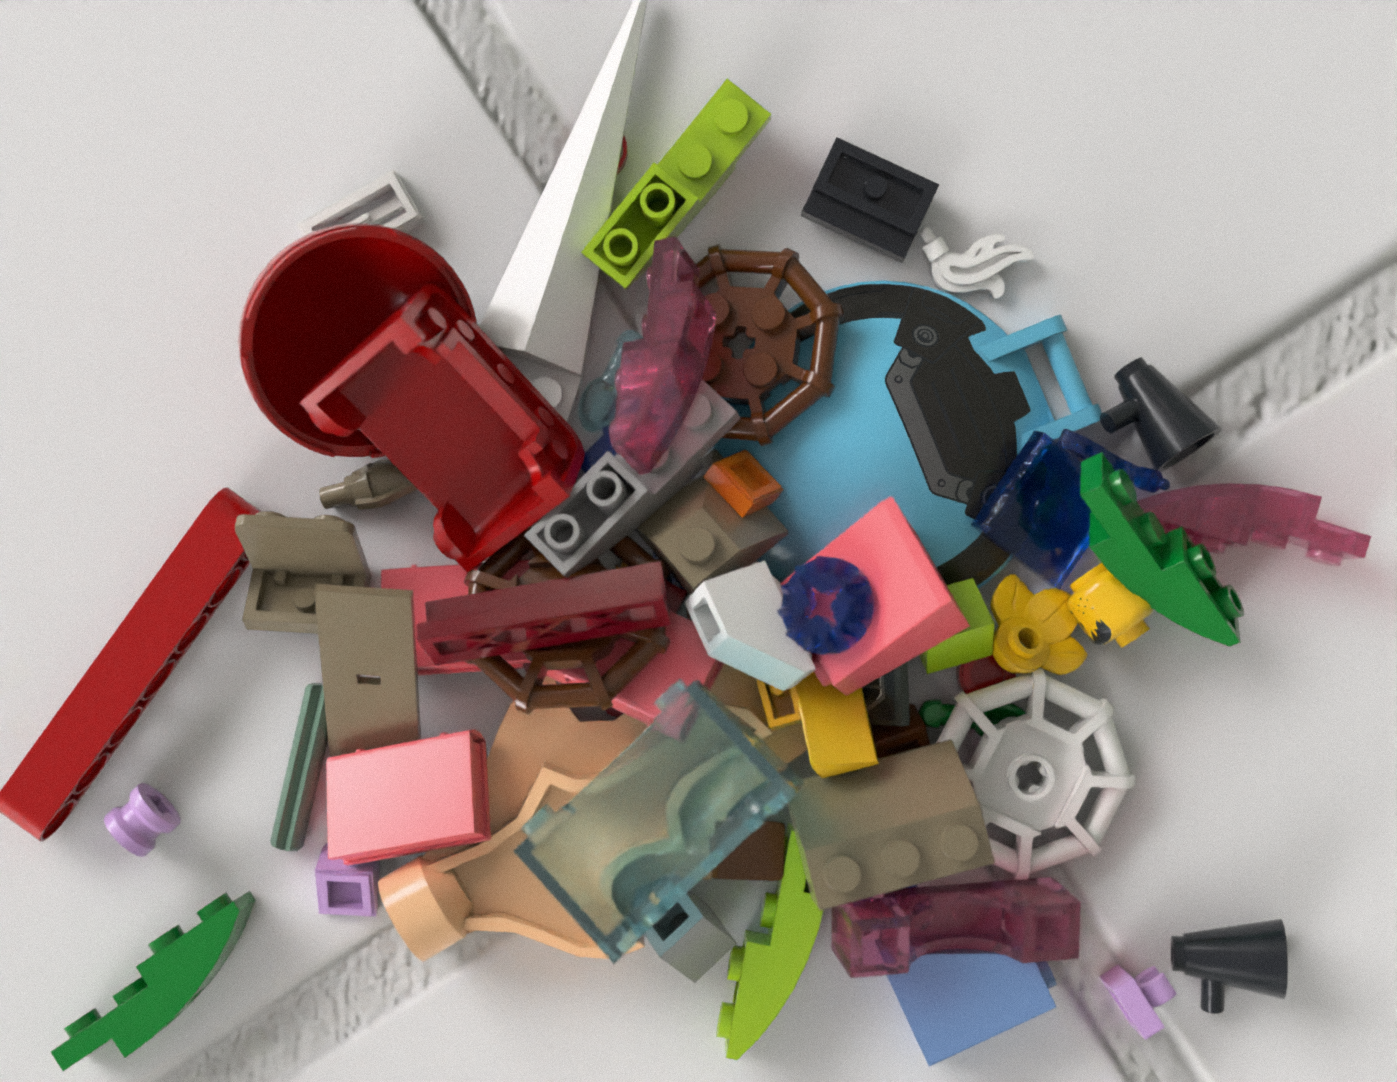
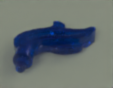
(1141, 477)

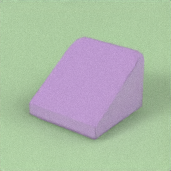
(346, 888)

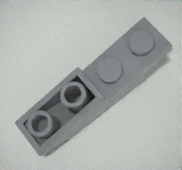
(616, 499)

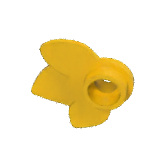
(1040, 624)

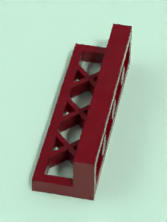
(545, 614)

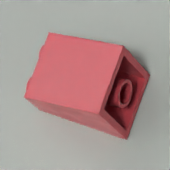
(909, 596)

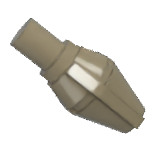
(368, 487)

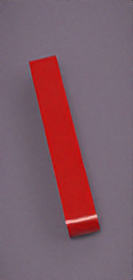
(129, 670)

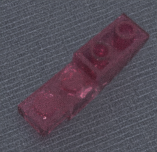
(667, 366)
(1229, 512)

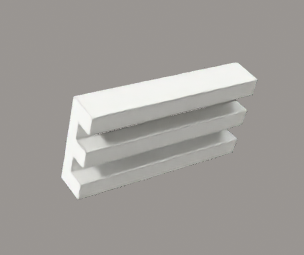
(365, 195)

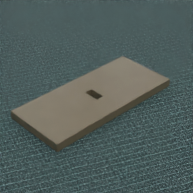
(374, 636)

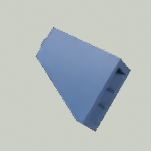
(969, 997)

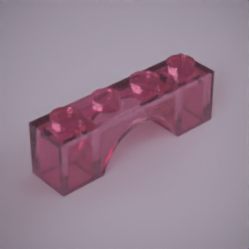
(1009, 917)

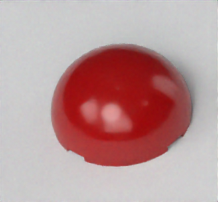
(318, 307)

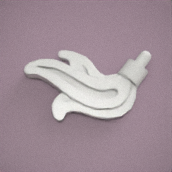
(974, 268)

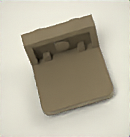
(289, 562)

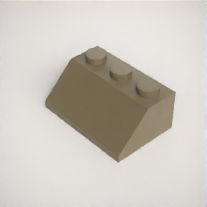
(888, 825)

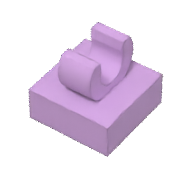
(1139, 996)

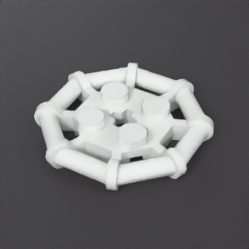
(1059, 759)

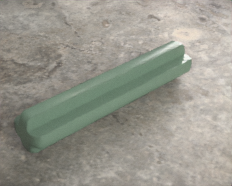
(302, 772)

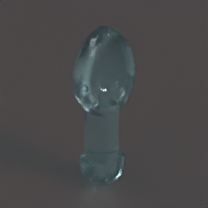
(599, 398)

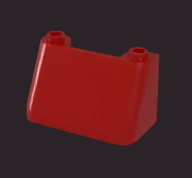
(453, 424)

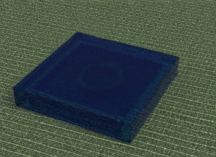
(1039, 511)

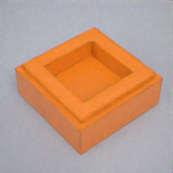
(743, 483)

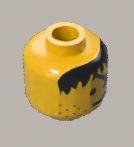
(1107, 608)

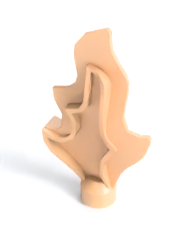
(534, 764)

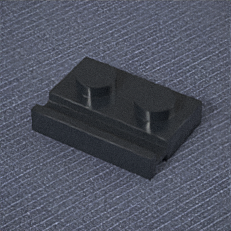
(869, 200)

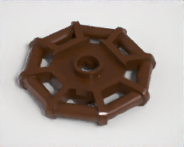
(775, 335)
(600, 691)

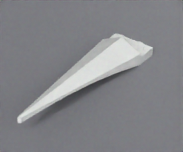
(550, 288)

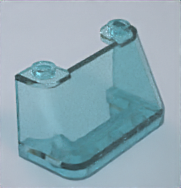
(657, 818)

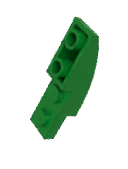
(1154, 564)
(168, 985)

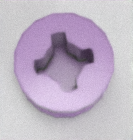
(142, 820)

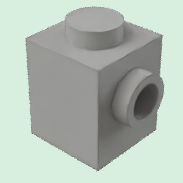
(690, 937)

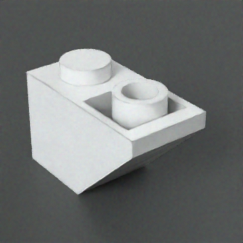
(742, 629)

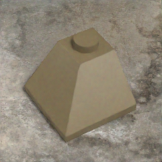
(704, 535)

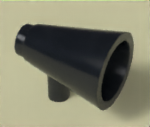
(1163, 416)
(1236, 956)

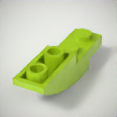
(678, 185)
(770, 963)

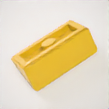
(835, 728)

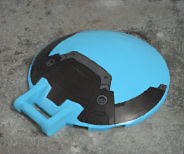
(921, 412)

